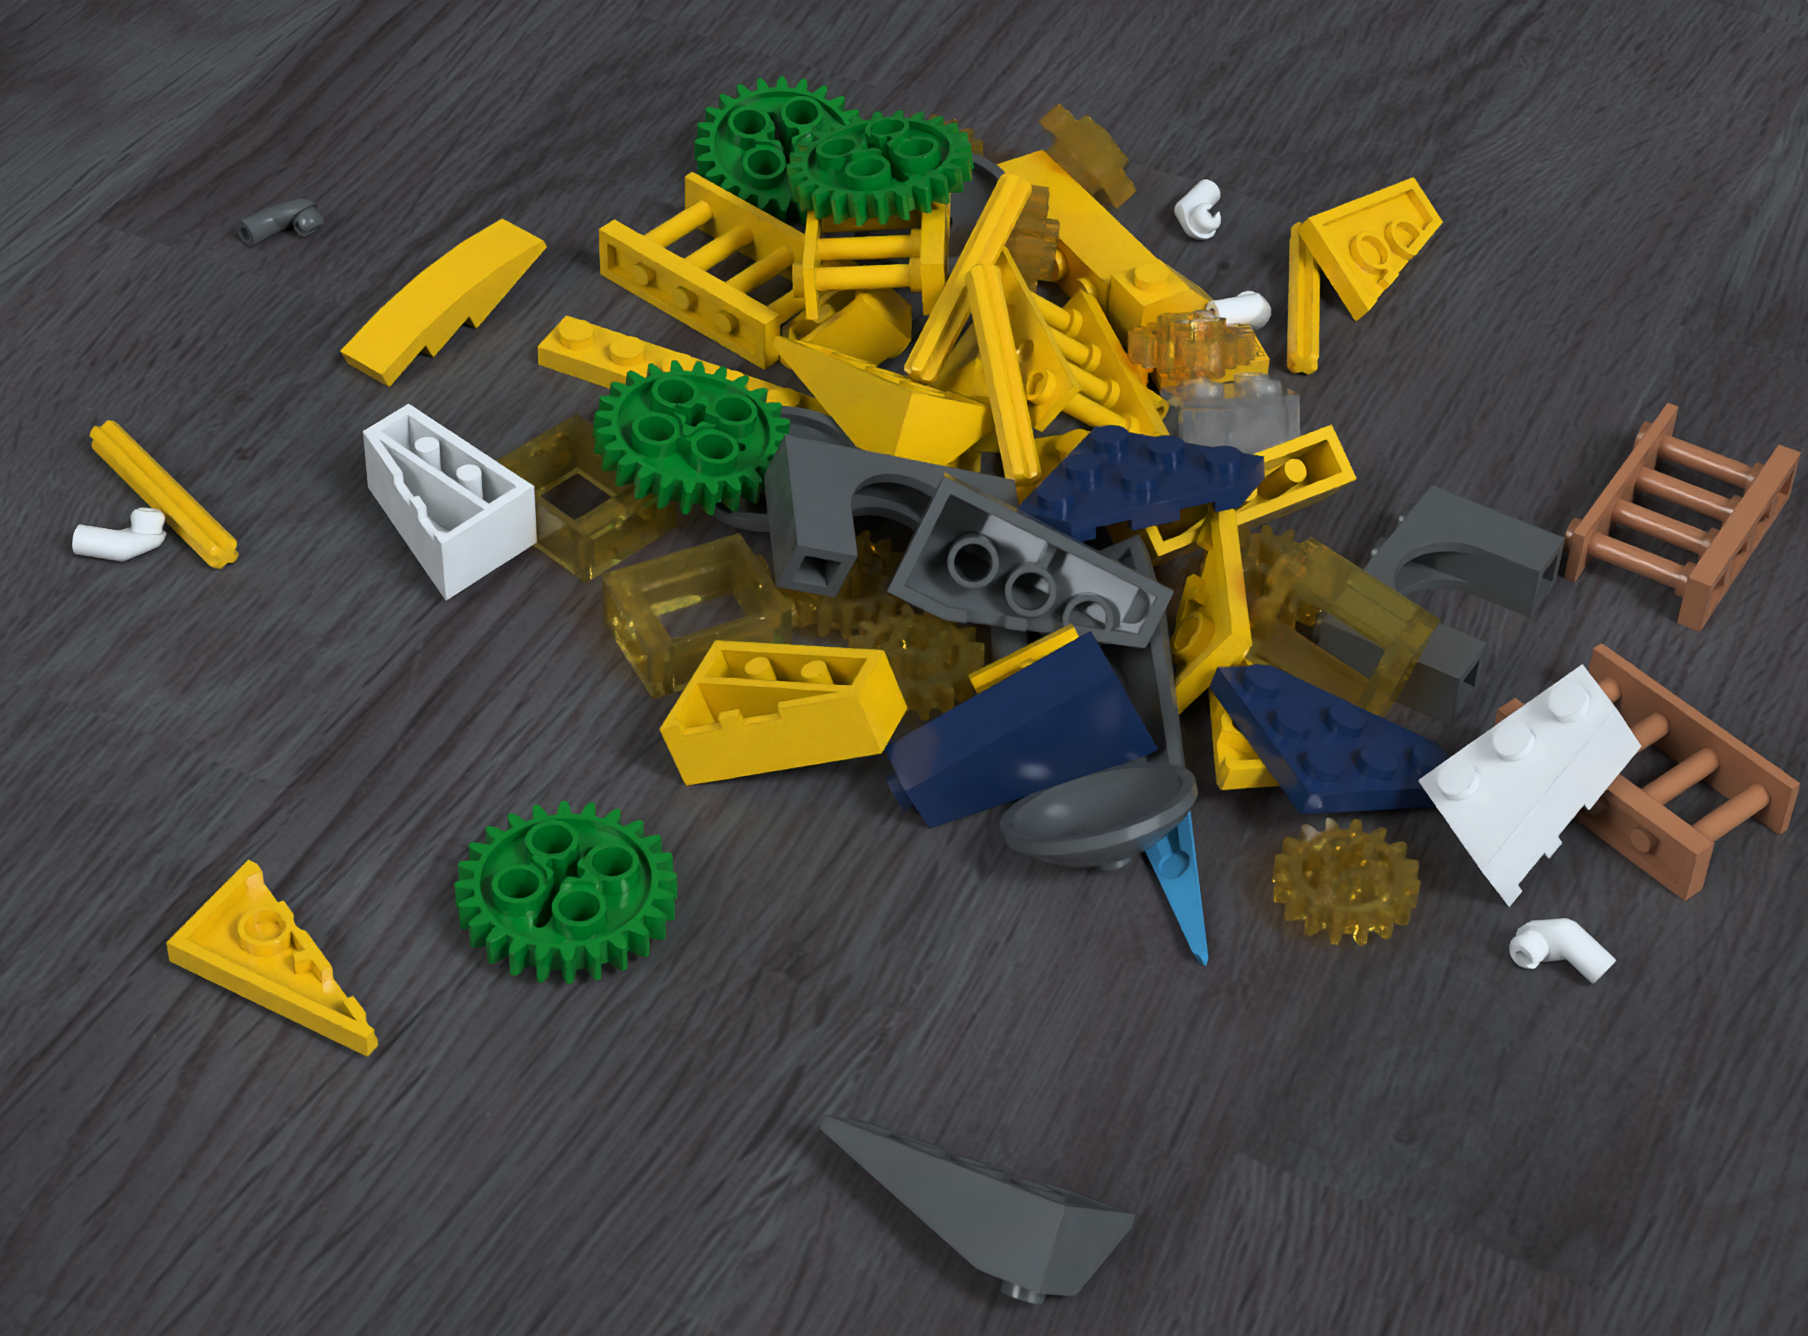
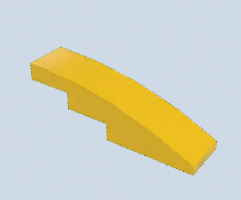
(441, 298)

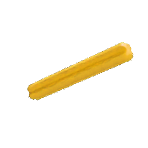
(953, 303)
(1302, 307)
(1002, 375)
(164, 493)

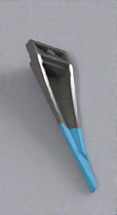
(1150, 686)

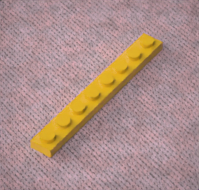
(607, 356)

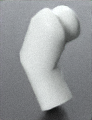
(1194, 208)
(1245, 309)
(122, 544)
(1557, 941)

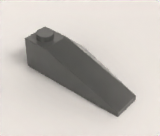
(1009, 570)
(1016, 1230)

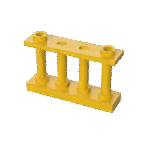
(925, 247)
(695, 296)
(1073, 360)

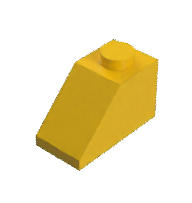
(1146, 292)
(858, 323)

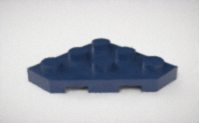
(1139, 481)
(1323, 747)

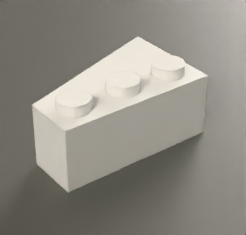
(447, 499)
(1531, 776)

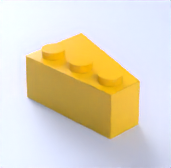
(781, 709)

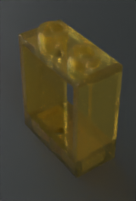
(606, 532)
(680, 579)
(1356, 601)

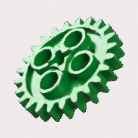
(739, 144)
(880, 167)
(688, 436)
(566, 892)

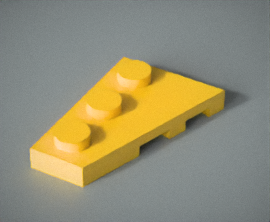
(1370, 241)

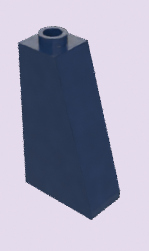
(1020, 737)

